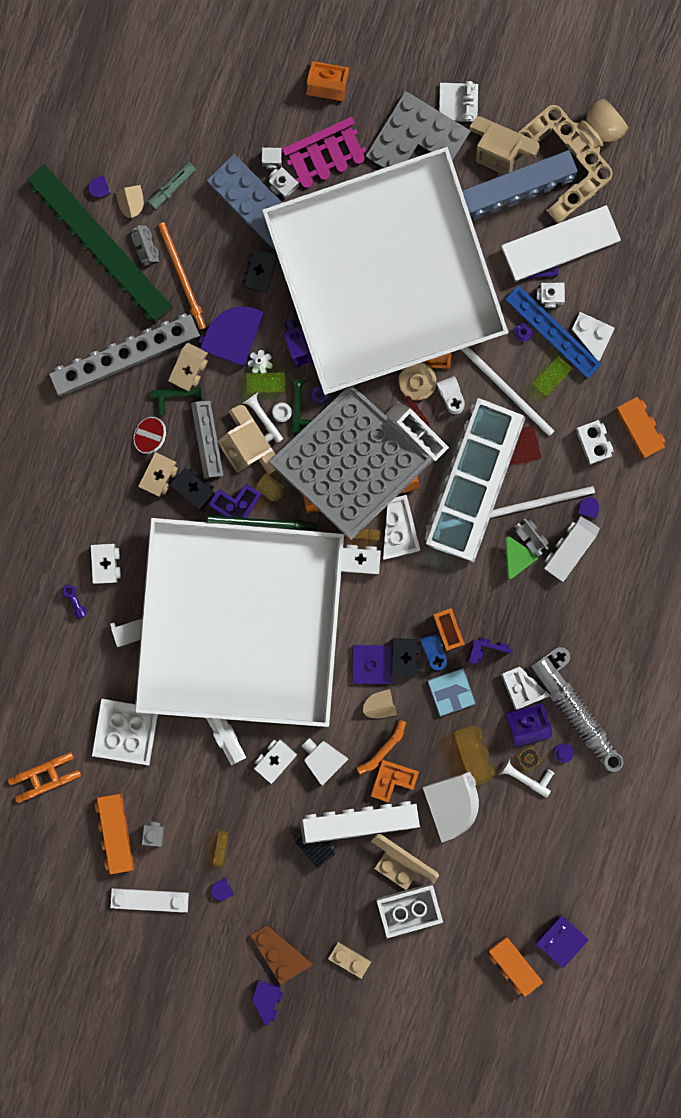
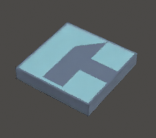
(451, 692)

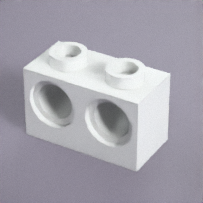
(588, 444)

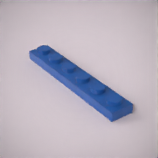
(553, 332)

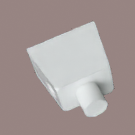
(323, 759)

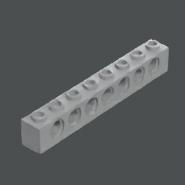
(59, 374)

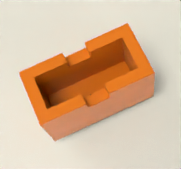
(448, 629)

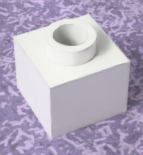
(272, 158)

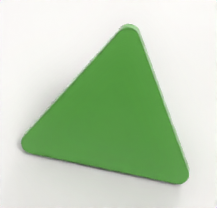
(517, 557)

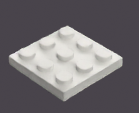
(124, 733)

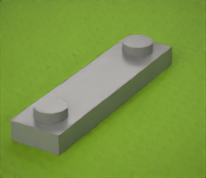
(207, 439)

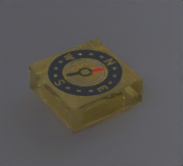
(529, 758)

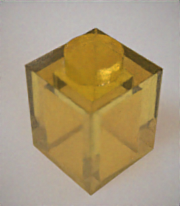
(270, 488)

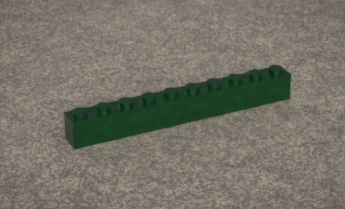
(100, 243)

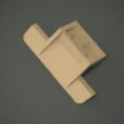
(500, 145)
(246, 442)
(401, 865)

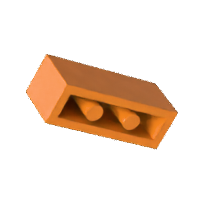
(640, 427)
(514, 966)

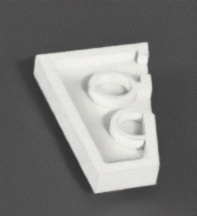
(400, 529)

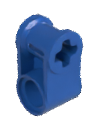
(433, 648)

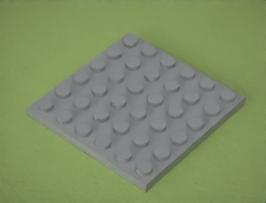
(351, 461)

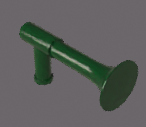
(167, 393)
(296, 415)

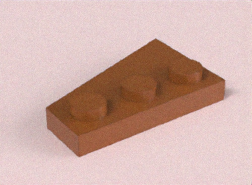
(279, 954)

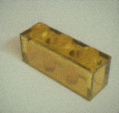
(474, 754)

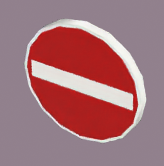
(149, 435)

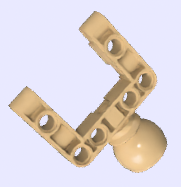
(585, 139)

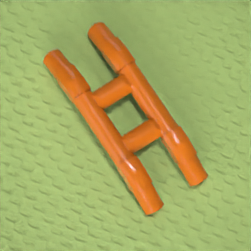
(374, 762)
(55, 781)

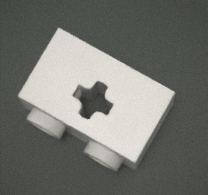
(99, 554)
(370, 566)
(285, 755)

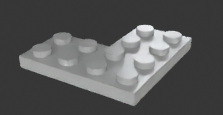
(414, 125)

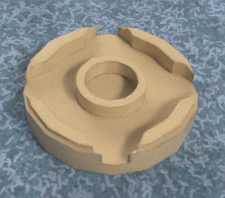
(417, 381)

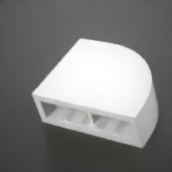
(417, 430)
(453, 804)

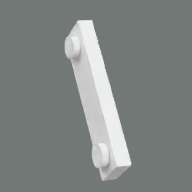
(149, 900)

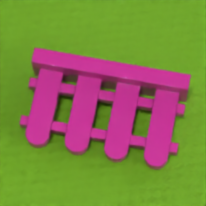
(334, 150)

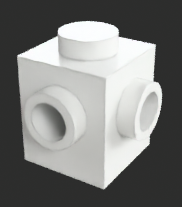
(282, 183)
(551, 294)

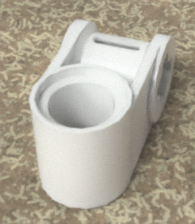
(451, 392)

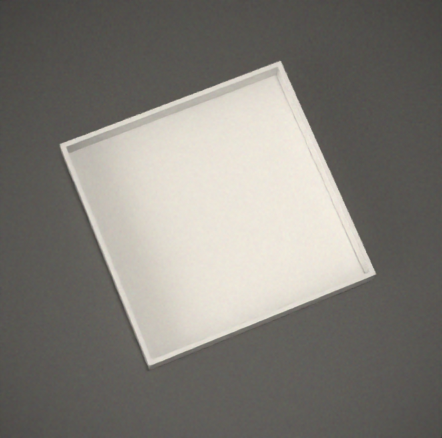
(385, 270)
(239, 622)

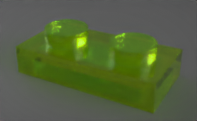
(552, 376)
(265, 382)

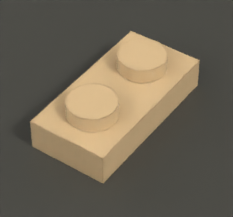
(349, 960)

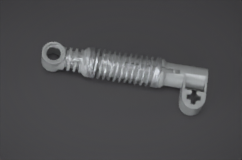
(572, 707)

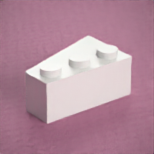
(571, 548)

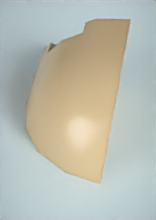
(130, 200)
(379, 705)

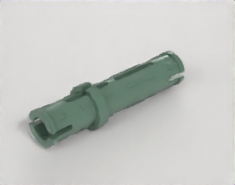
(166, 190)

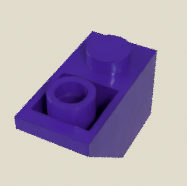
(265, 999)

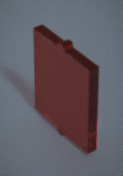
(416, 410)
(526, 447)

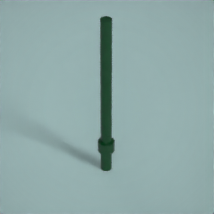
(295, 525)

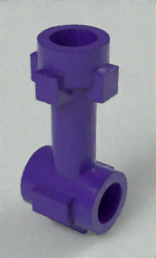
(70, 591)

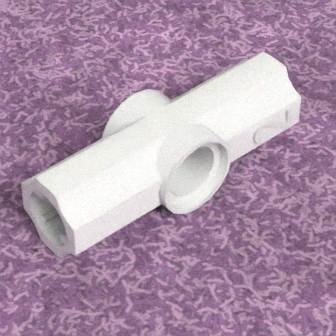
(227, 739)

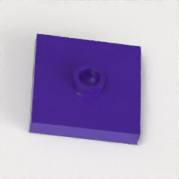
(372, 664)

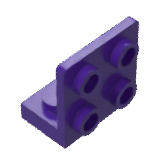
(476, 652)
(561, 940)

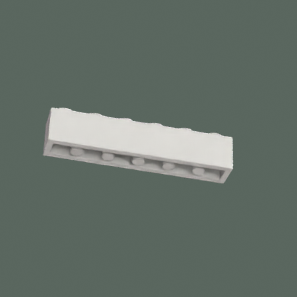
(359, 823)

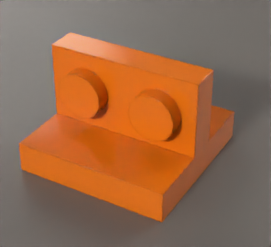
(327, 81)

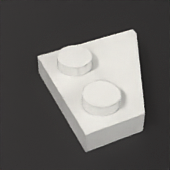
(593, 334)
(522, 688)

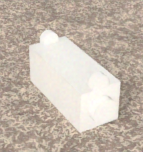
(127, 633)

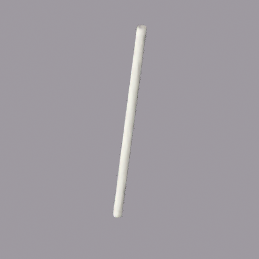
(508, 391)
(539, 502)

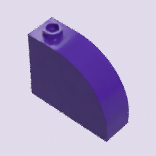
(232, 334)

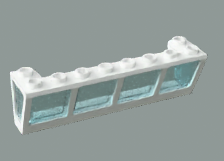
(474, 480)

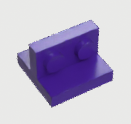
(529, 725)

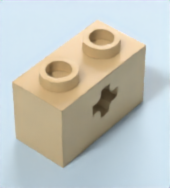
(189, 357)
(149, 480)

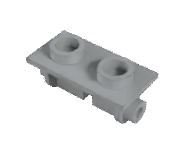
(142, 237)
(528, 531)

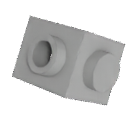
(153, 834)

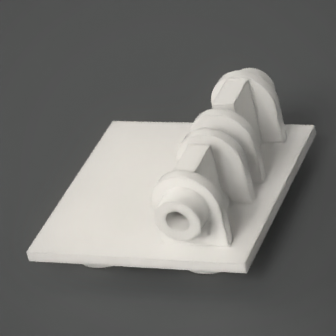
(459, 101)

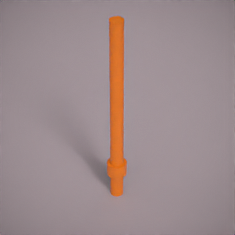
(195, 309)

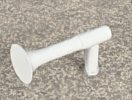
(273, 432)
(540, 787)

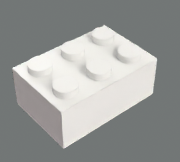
(409, 910)

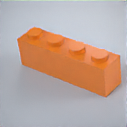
(115, 833)

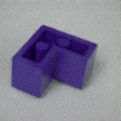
(239, 507)

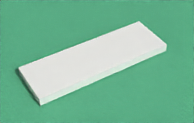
(560, 243)

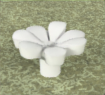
(260, 366)

